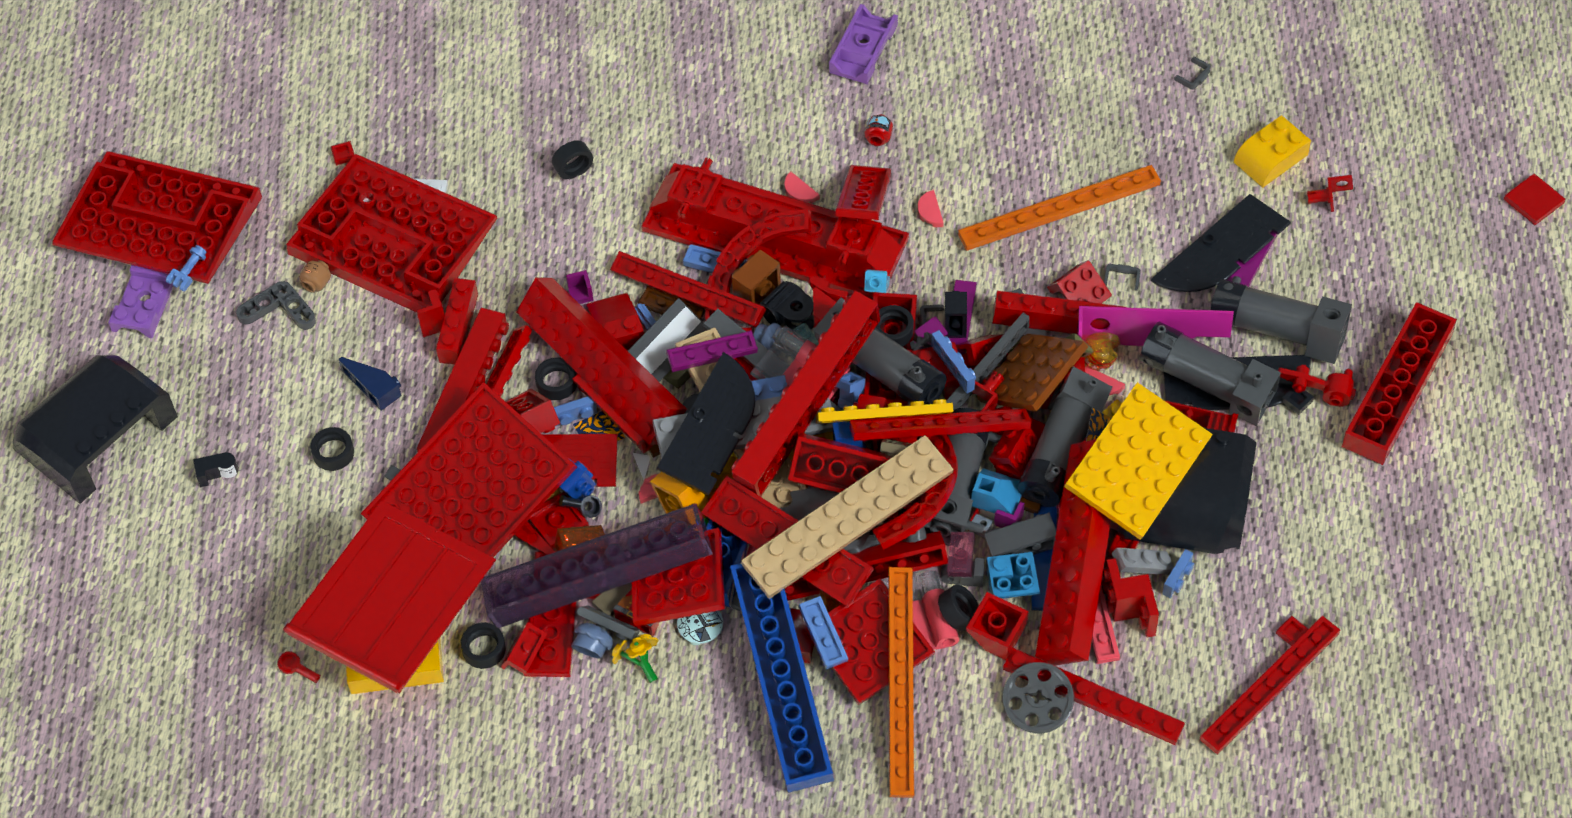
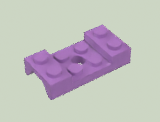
(858, 59)
(139, 314)

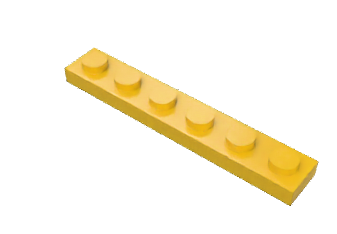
(829, 415)

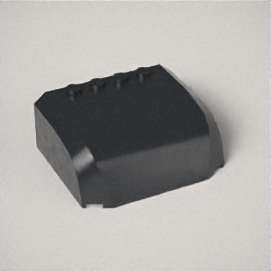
(87, 418)
(1210, 501)

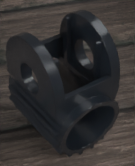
(787, 305)

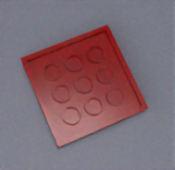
(681, 590)
(865, 638)

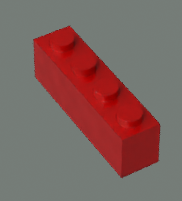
(457, 320)

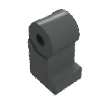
(976, 576)

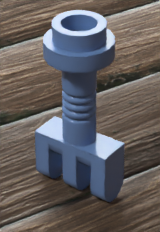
(181, 278)

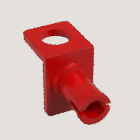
(1326, 194)
(987, 390)

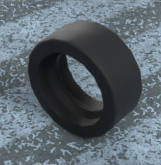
(568, 152)
(901, 314)
(551, 365)
(337, 462)
(957, 606)
(476, 631)

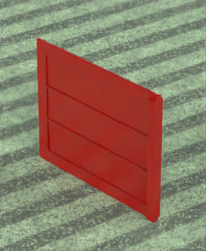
(389, 596)

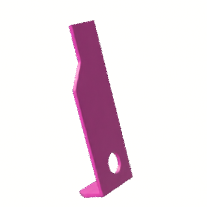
(1135, 324)

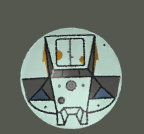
(701, 627)

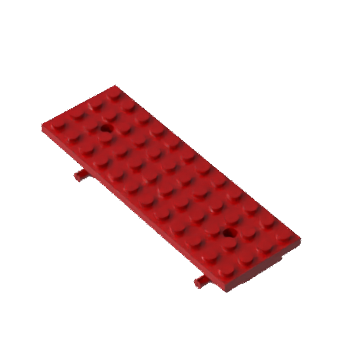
(711, 210)

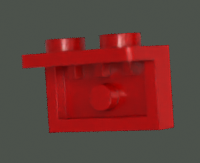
(1014, 448)

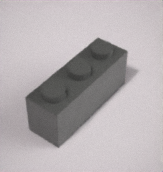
(1023, 536)

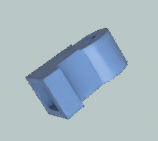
(850, 390)

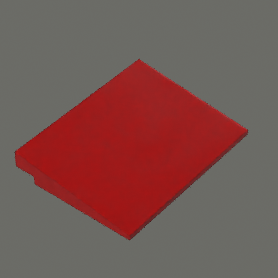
(155, 215)
(396, 243)

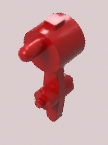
(1336, 389)

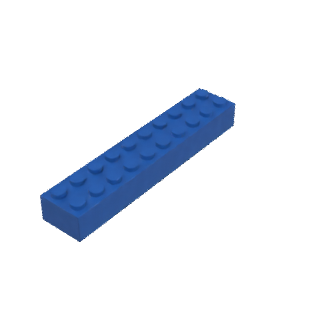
(784, 684)

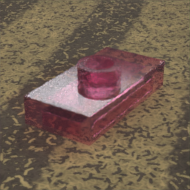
(961, 554)

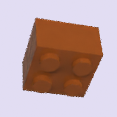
(756, 278)

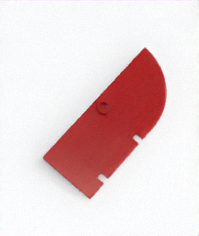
(594, 451)

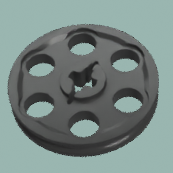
(1034, 687)

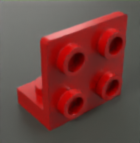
(1081, 284)

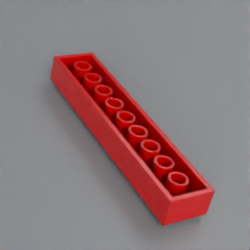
(597, 357)
(807, 393)
(1073, 575)

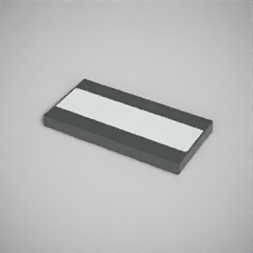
(672, 327)

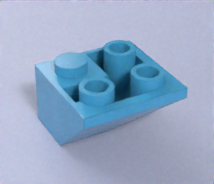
(996, 492)
(1012, 575)

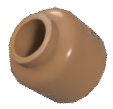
(315, 276)

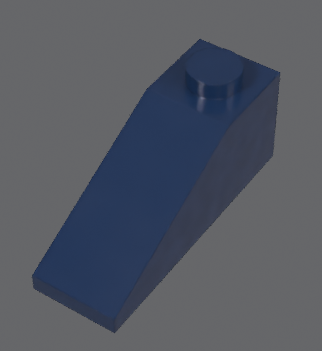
(373, 382)

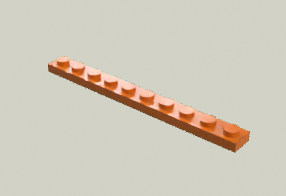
(1059, 207)
(901, 683)

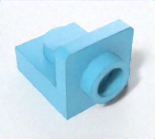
(876, 281)

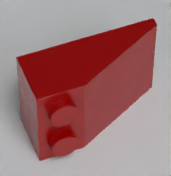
(618, 318)
(536, 410)

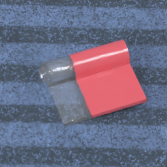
(786, 356)
(926, 611)

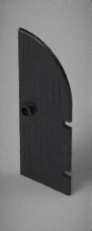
(1217, 251)
(1184, 393)
(707, 432)

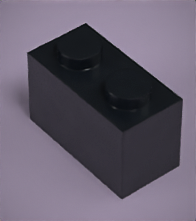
(956, 314)

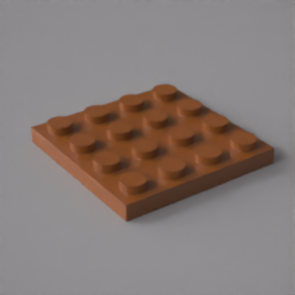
(1036, 370)

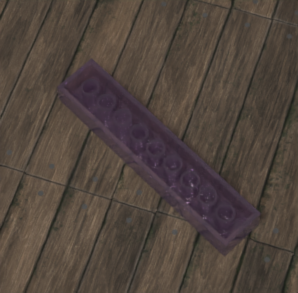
(596, 566)

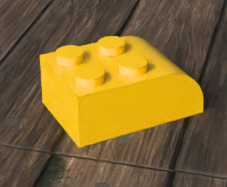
(1272, 151)

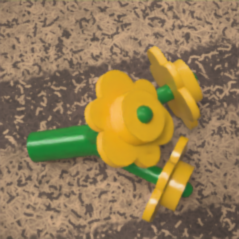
(640, 648)

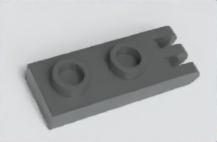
(604, 621)

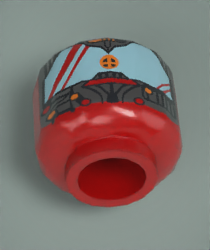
(878, 130)

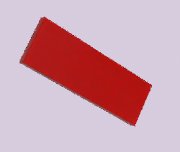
(863, 192)
(556, 652)

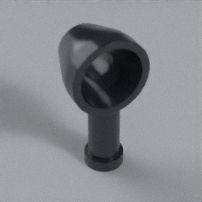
(594, 505)

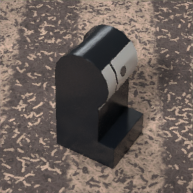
(215, 467)

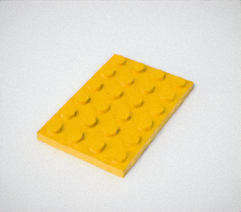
(1138, 460)

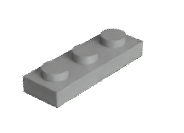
(1143, 561)

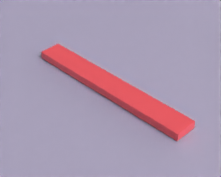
(1103, 636)

